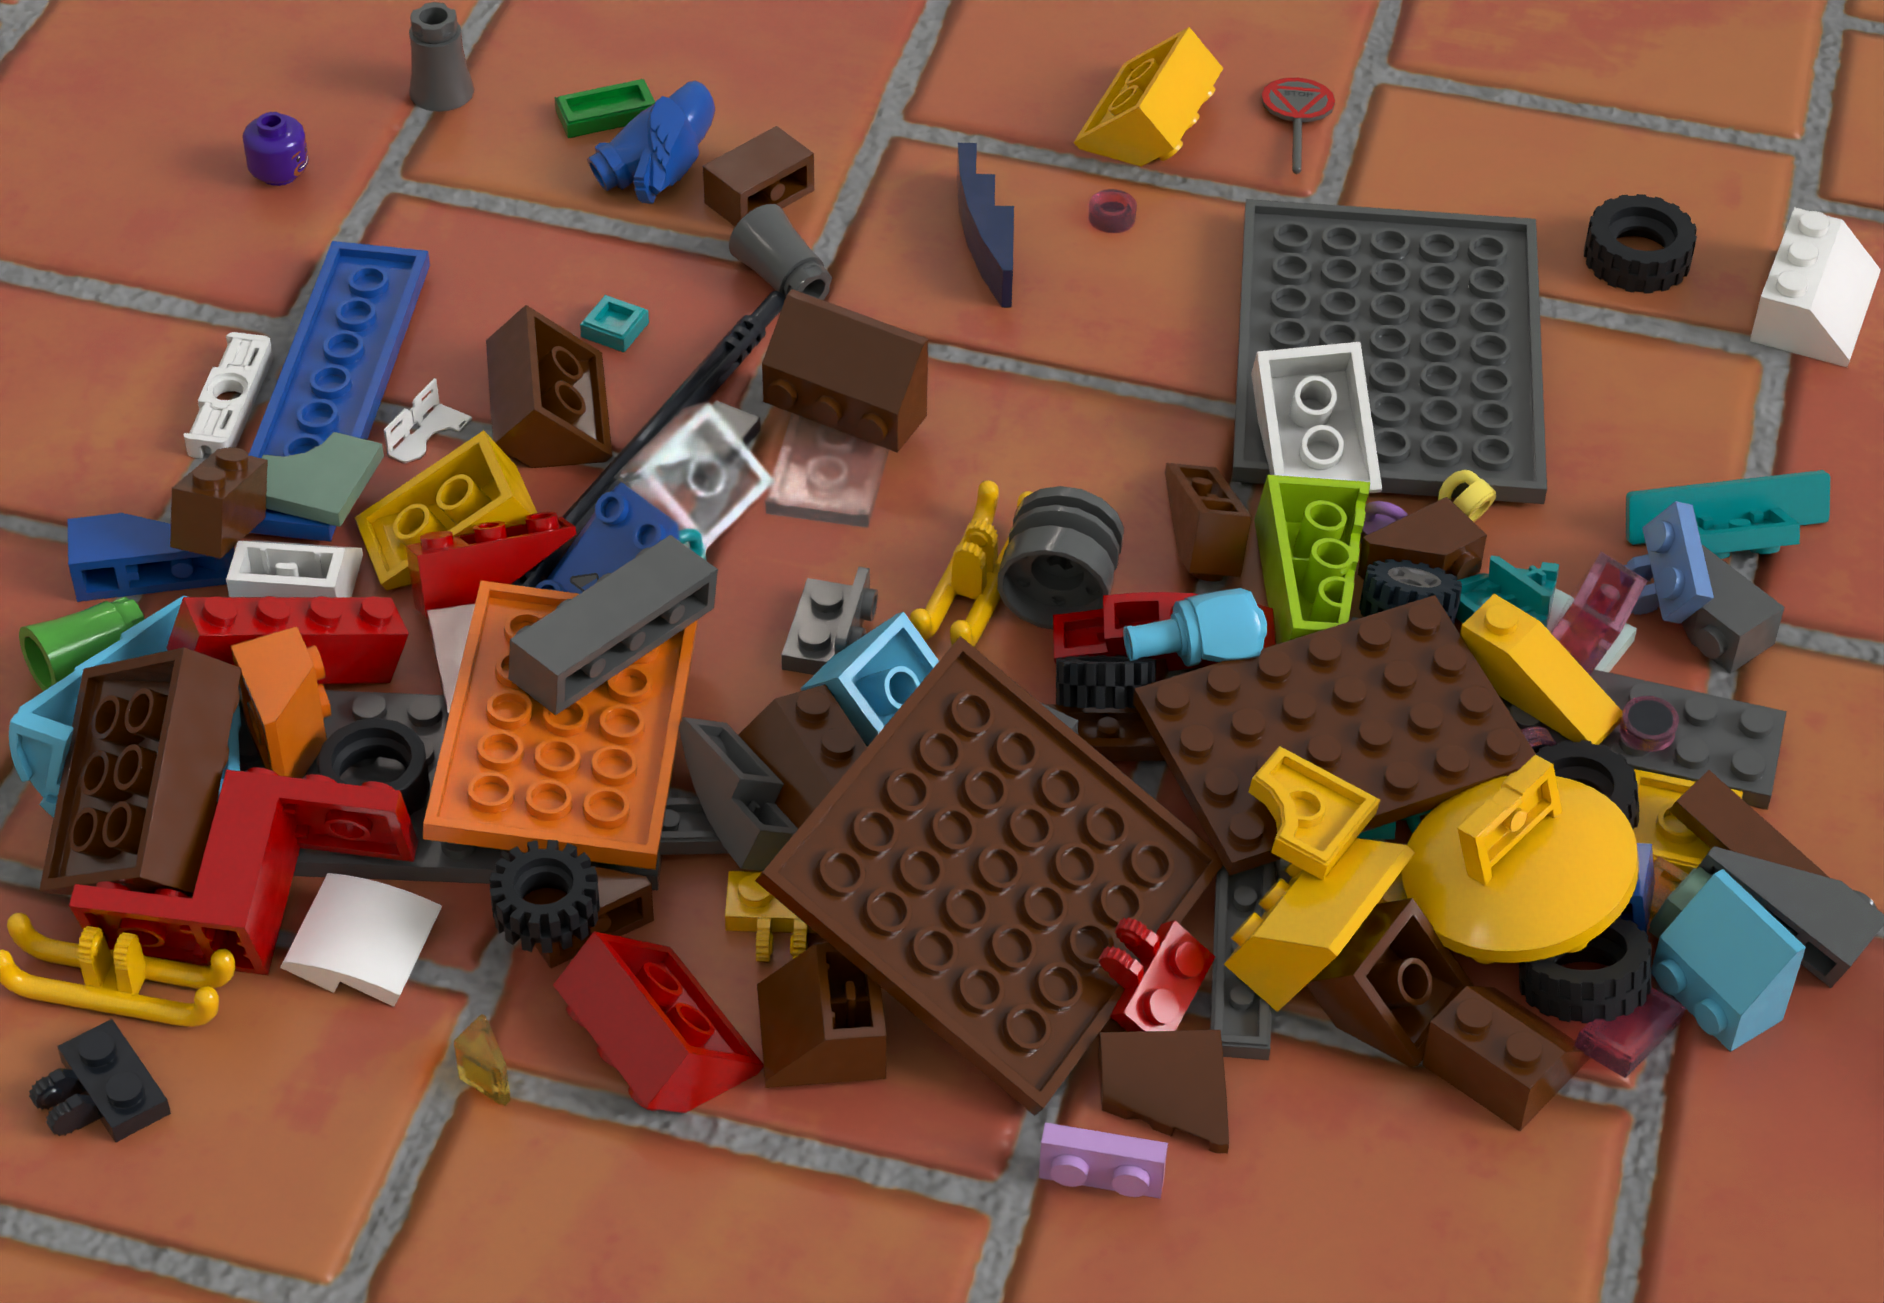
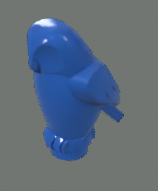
(656, 144)

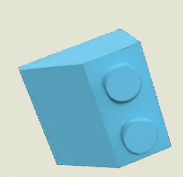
(1728, 962)

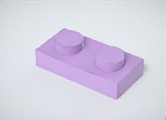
(1102, 1160)

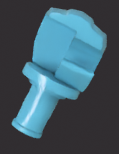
(1203, 626)

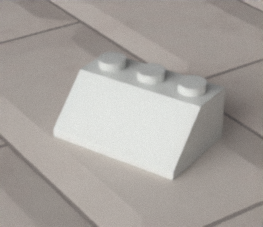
(1816, 290)

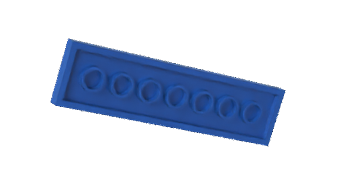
(340, 360)

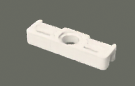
(240, 370)

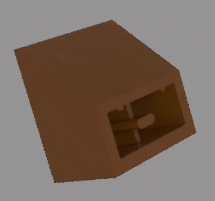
(821, 1021)

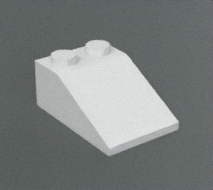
(1316, 413)

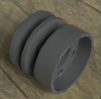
(1059, 555)

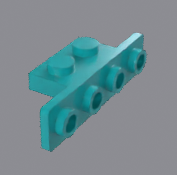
(1740, 513)

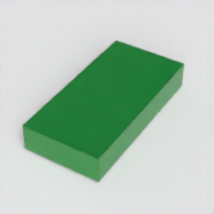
(602, 107)

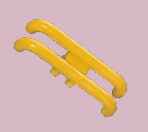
(969, 573)
(114, 976)

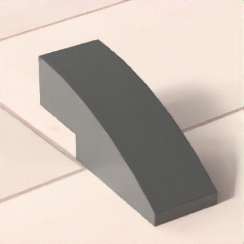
(735, 792)

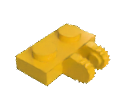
(756, 910)

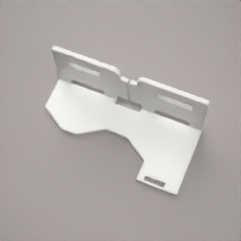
(438, 420)

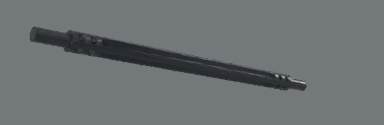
(693, 391)

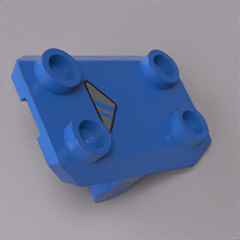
(611, 538)

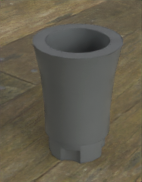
(438, 59)
(778, 253)

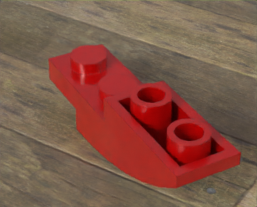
(1102, 629)

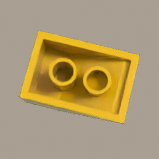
(453, 495)

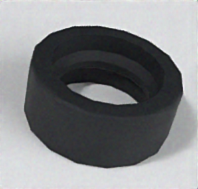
(379, 739)

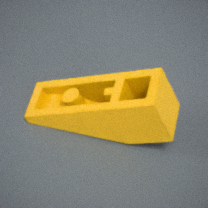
(1538, 672)

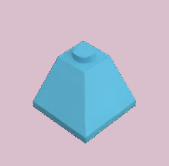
(877, 674)

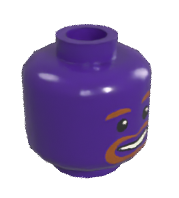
(275, 148)

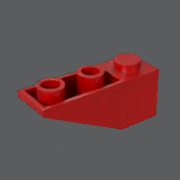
(449, 568)

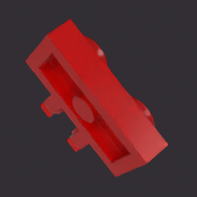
(1163, 981)

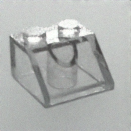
(697, 472)

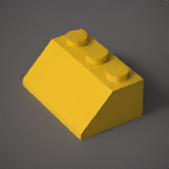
(1152, 102)
(1312, 919)

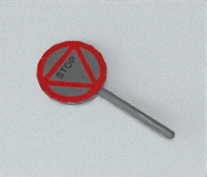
(1298, 102)

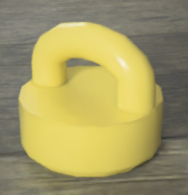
(1473, 500)

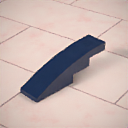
(986, 226)

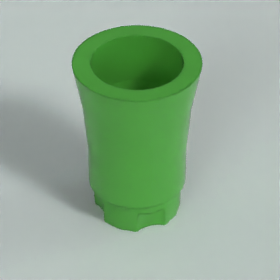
(60, 645)

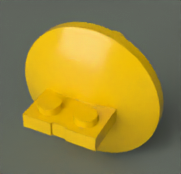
(1522, 866)

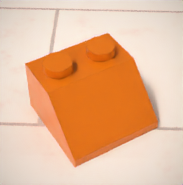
(283, 700)

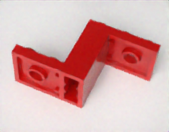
(251, 866)

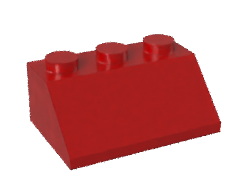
(654, 1023)

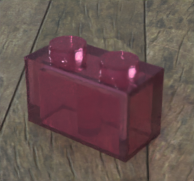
(1597, 610)

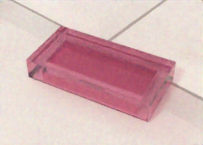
(1631, 1038)

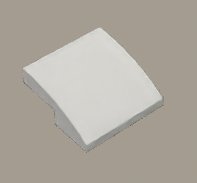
(361, 936)

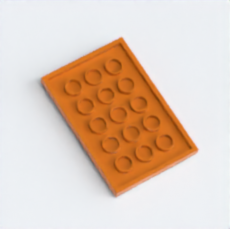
(573, 777)

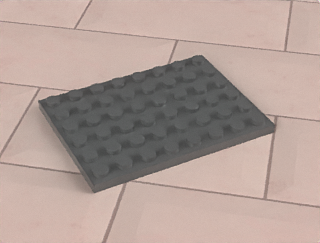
(1441, 327)

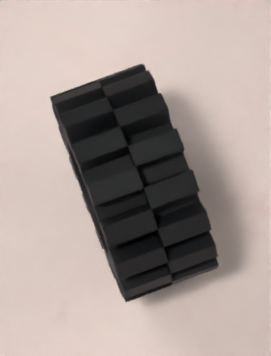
(1101, 680)
(550, 921)

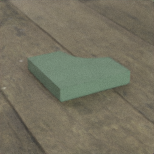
(323, 480)

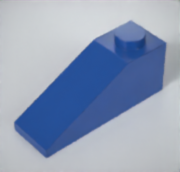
(134, 557)

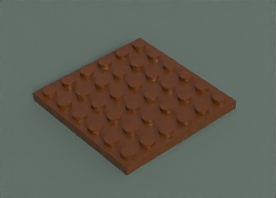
(987, 872)

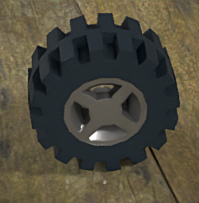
(1403, 582)

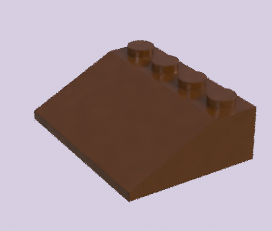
(142, 773)

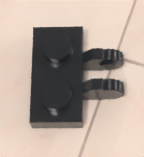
(112, 1081)

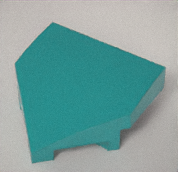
(1524, 588)

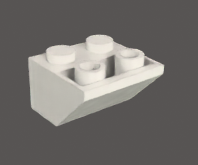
(292, 570)

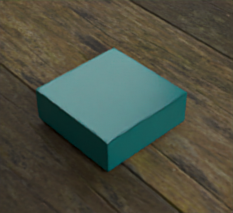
(614, 323)

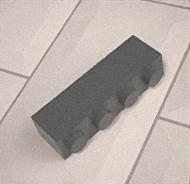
(612, 624)

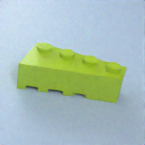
(1309, 550)

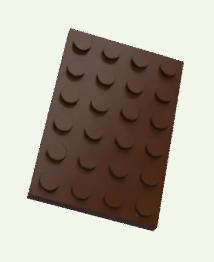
(1371, 700)

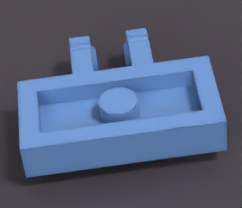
(1676, 565)

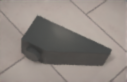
(1738, 619)
(1816, 909)

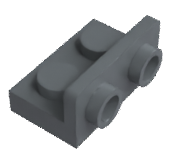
(828, 621)

